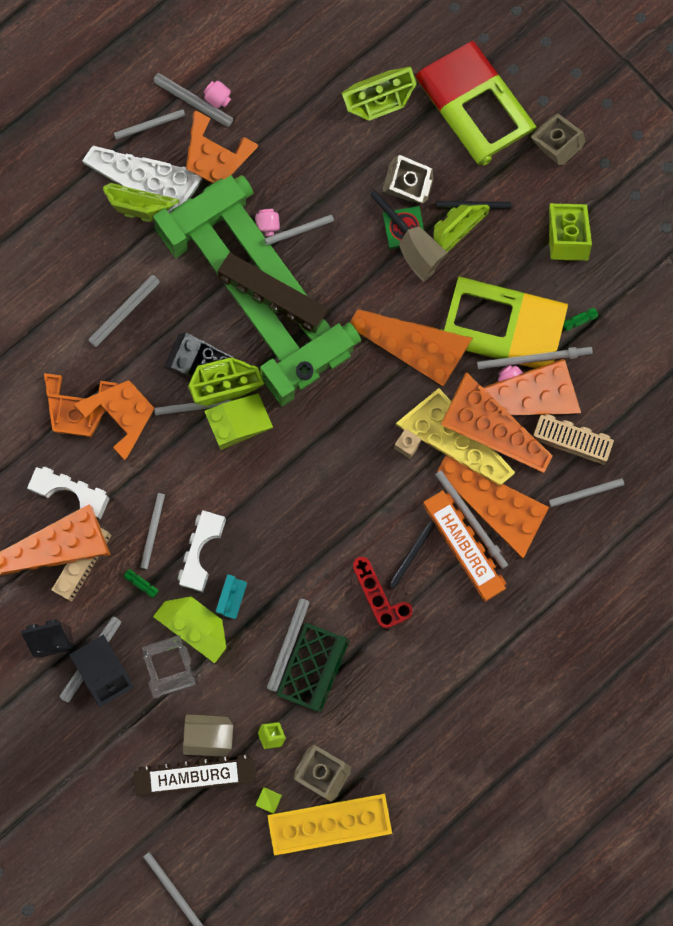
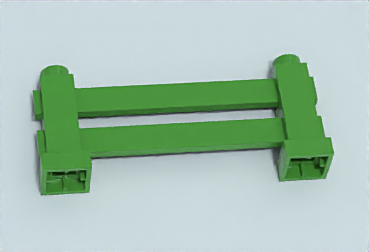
(194, 222)

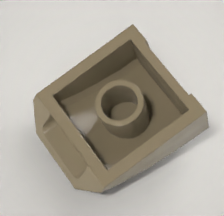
(559, 139)
(408, 180)
(421, 252)
(207, 735)
(322, 772)

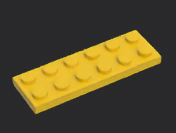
(329, 824)

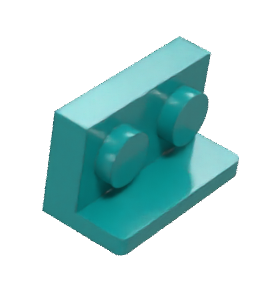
(231, 597)

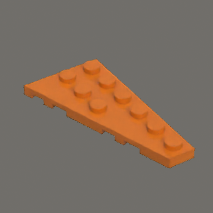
(420, 346)
(487, 422)

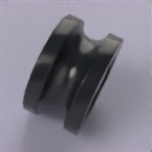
(300, 374)

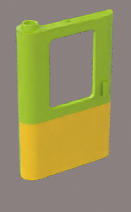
(532, 327)

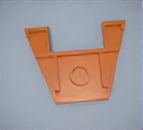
(210, 159)
(126, 407)
(63, 413)

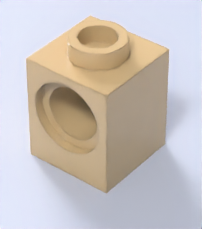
(407, 443)

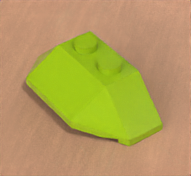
(380, 93)
(137, 202)
(458, 224)
(223, 381)
(195, 625)

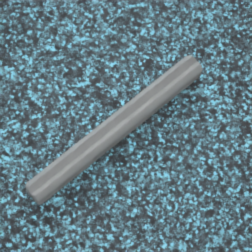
(193, 100)
(124, 310)
(288, 645)
(77, 679)

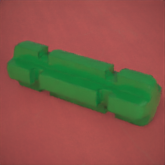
(580, 319)
(140, 583)

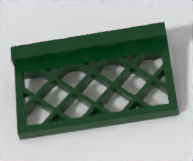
(329, 669)

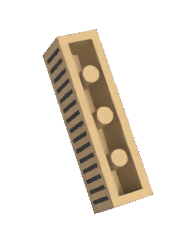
(573, 439)
(75, 574)

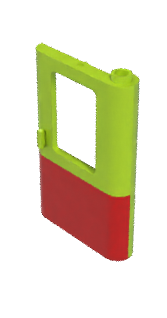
(461, 78)

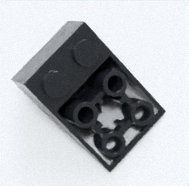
(189, 353)
(48, 639)
(101, 670)

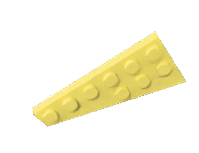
(426, 424)

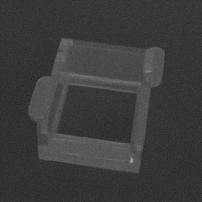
(172, 683)

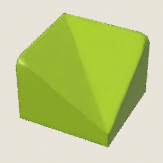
(271, 735)
(268, 800)

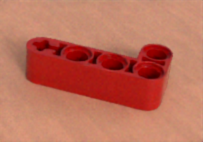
(377, 591)

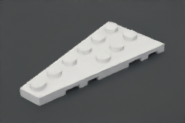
(144, 174)

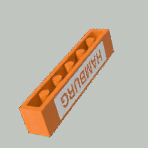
(463, 545)

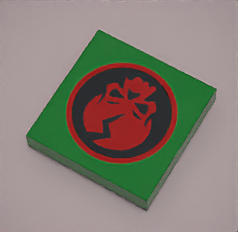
(410, 216)

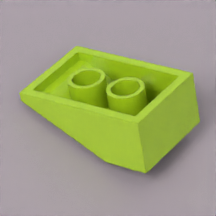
(569, 232)
(238, 420)

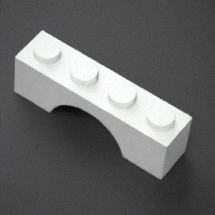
(46, 483)
(208, 528)

